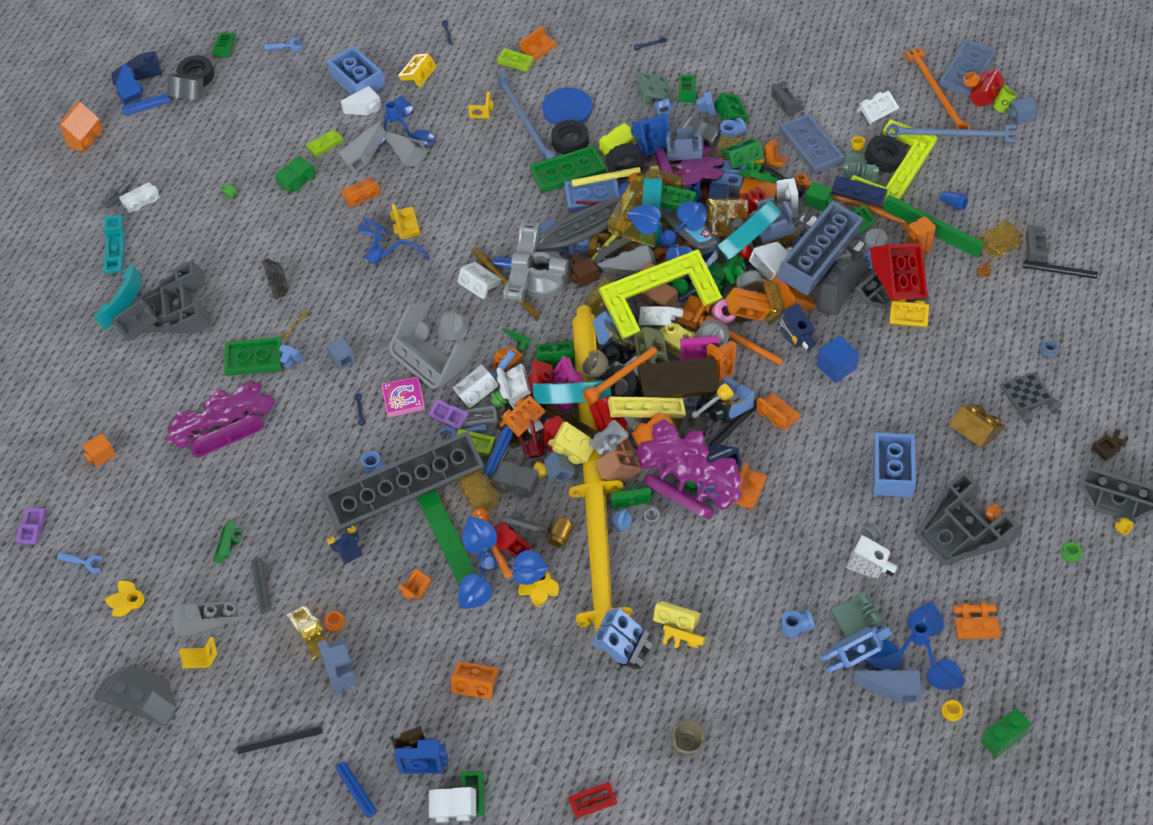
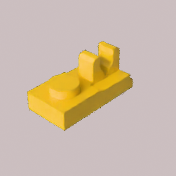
(692, 639)

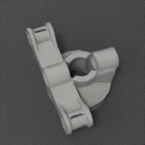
(525, 277)

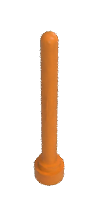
(750, 345)
(591, 394)
(483, 514)

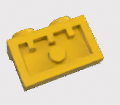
(418, 69)
(406, 222)
(909, 314)

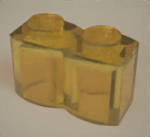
(1001, 239)
(477, 491)

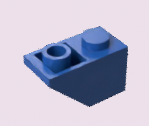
(127, 87)

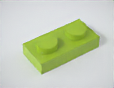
(515, 60)
(324, 143)
(483, 443)

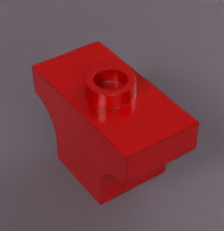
(540, 373)

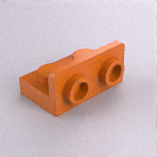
(537, 44)
(360, 192)
(693, 313)
(724, 358)
(777, 411)
(519, 418)
(750, 487)
(474, 680)

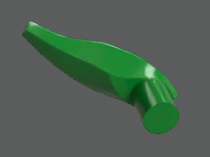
(523, 340)

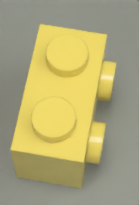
(672, 337)

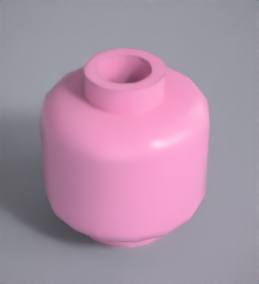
(718, 313)

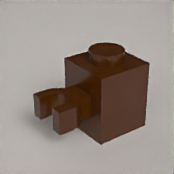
(583, 271)

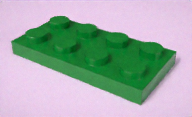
(574, 165)

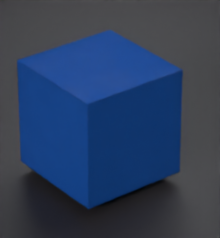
(837, 359)

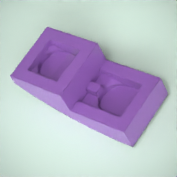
(448, 414)
(32, 525)

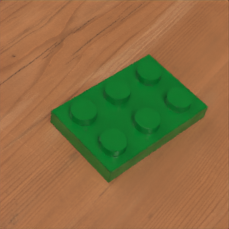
(253, 356)

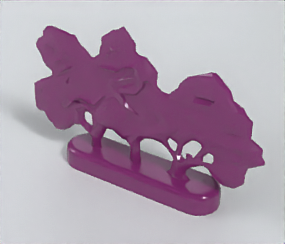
(693, 168)
(221, 410)
(688, 463)

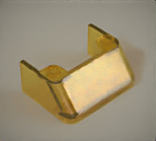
(620, 223)

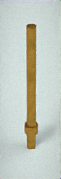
(484, 260)

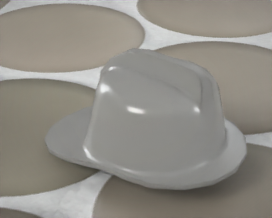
(875, 237)
(750, 281)
(452, 326)
(714, 328)

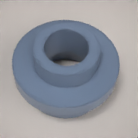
(1049, 344)

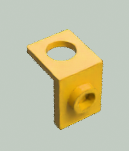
(485, 109)
(198, 656)

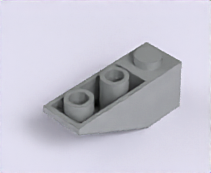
(408, 149)
(361, 150)
(629, 262)
(201, 617)

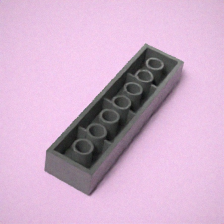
(402, 481)

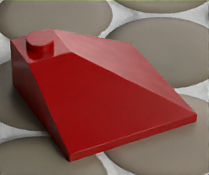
(900, 270)

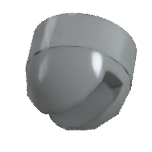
(647, 513)

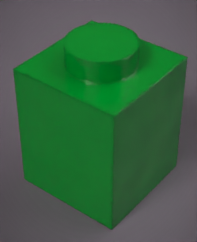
(818, 196)

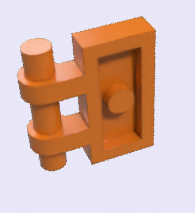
(976, 627)

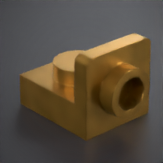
(596, 242)

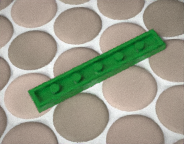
(943, 231)
(446, 536)

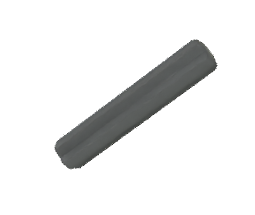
(261, 585)

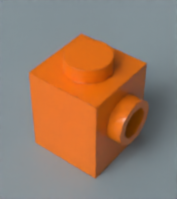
(98, 450)

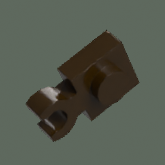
(1108, 447)

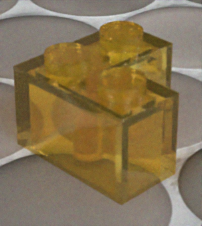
(721, 210)

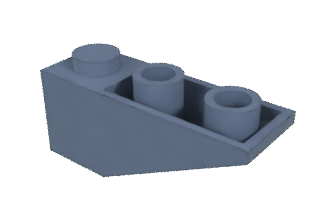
(898, 686)

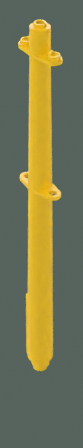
(594, 487)

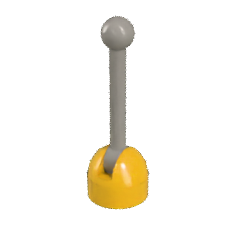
(724, 393)

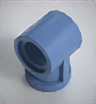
(732, 128)
(371, 458)
(802, 620)

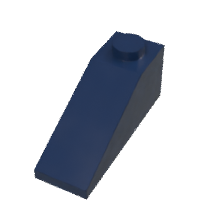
(143, 66)

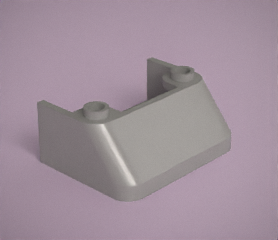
(420, 357)

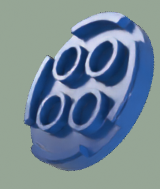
(567, 105)

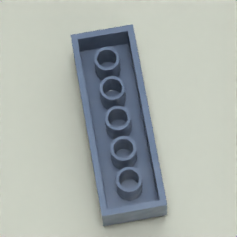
(819, 248)

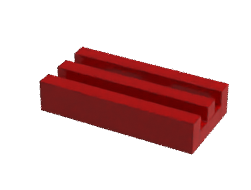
(578, 814)

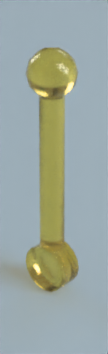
(304, 314)

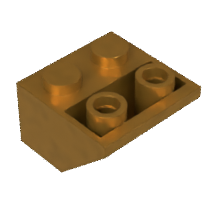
(977, 424)

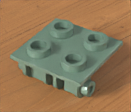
(653, 87)
(857, 165)
(857, 615)

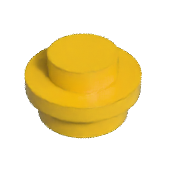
(952, 710)

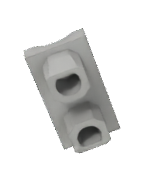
(608, 438)

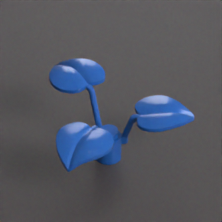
(398, 110)
(646, 219)
(376, 251)
(476, 538)
(923, 623)

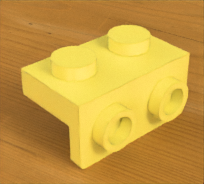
(572, 444)
(676, 616)

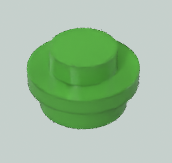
(229, 191)
(498, 400)
(1071, 552)

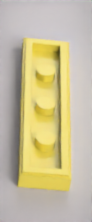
(646, 407)

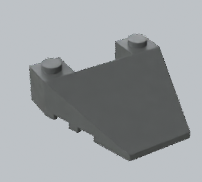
(173, 302)
(959, 530)

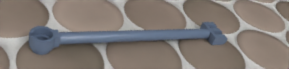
(502, 84)
(955, 132)

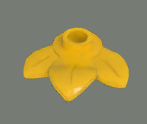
(540, 590)
(122, 600)

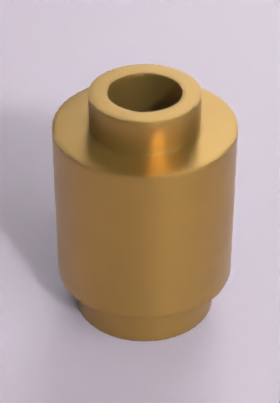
(560, 532)

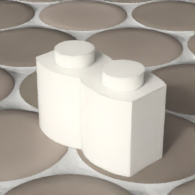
(452, 803)

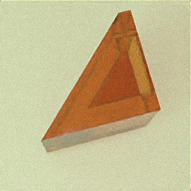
(984, 270)

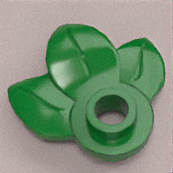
(680, 285)

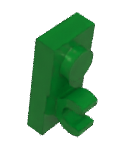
(753, 173)
(734, 267)
(631, 498)
(226, 537)

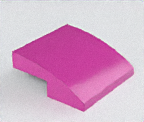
(696, 347)

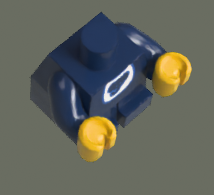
(346, 546)

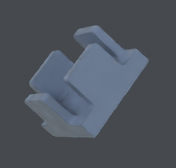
(685, 145)
(781, 226)
(338, 665)

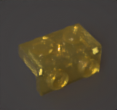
(775, 301)

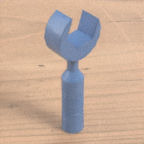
(275, 46)
(508, 357)
(450, 430)
(77, 560)

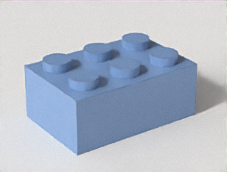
(355, 71)
(894, 464)

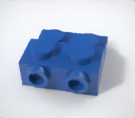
(651, 133)
(425, 759)

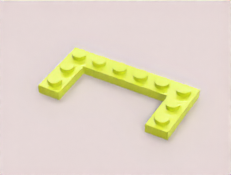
(911, 163)
(688, 264)

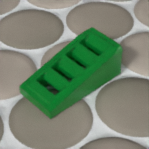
(224, 45)
(687, 91)
(471, 775)

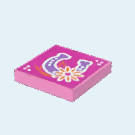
(403, 396)

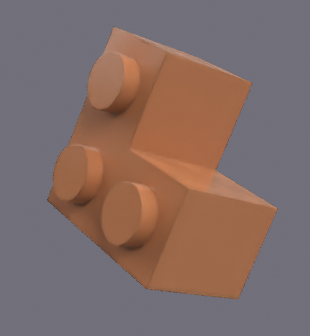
(659, 296)
(619, 463)

